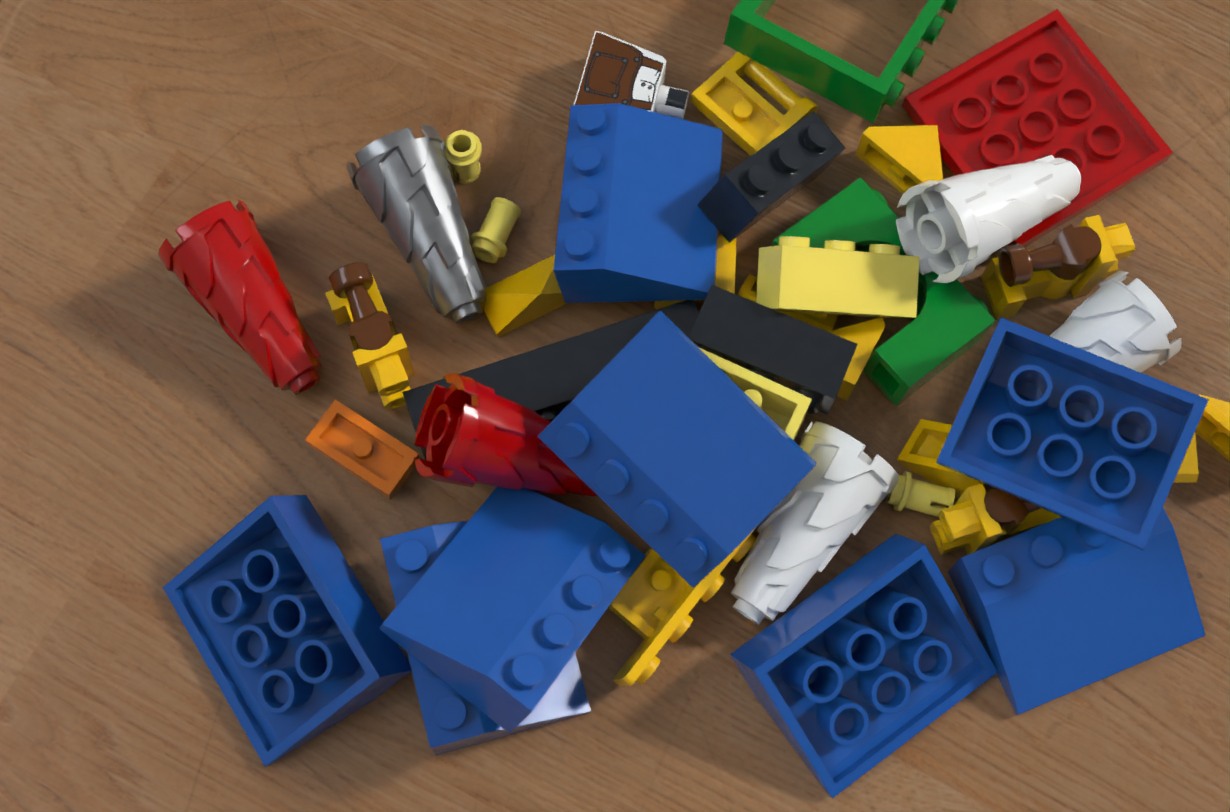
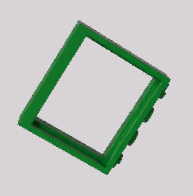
(824, 72)

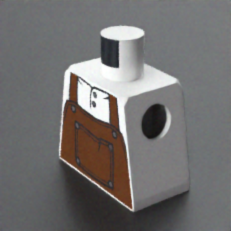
(628, 76)

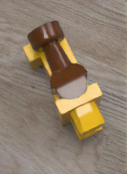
(1071, 263)
(378, 349)
(985, 519)

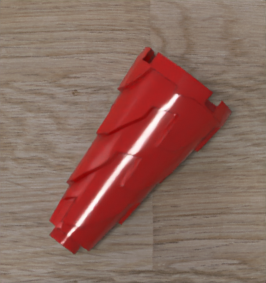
(240, 287)
(488, 441)

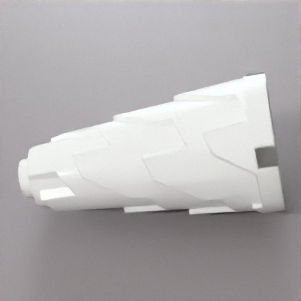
(975, 213)
(1122, 325)
(811, 521)

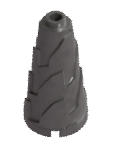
(418, 205)

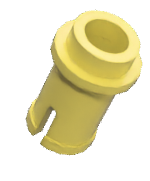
(463, 154)
(491, 239)
(920, 495)

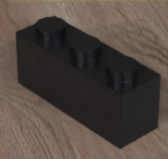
(770, 176)
(774, 346)

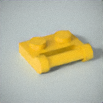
(742, 110)

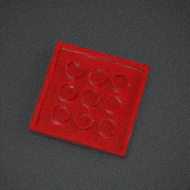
(1036, 100)

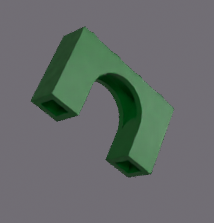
(947, 314)

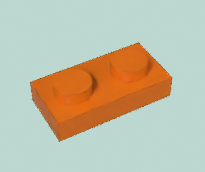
(362, 449)

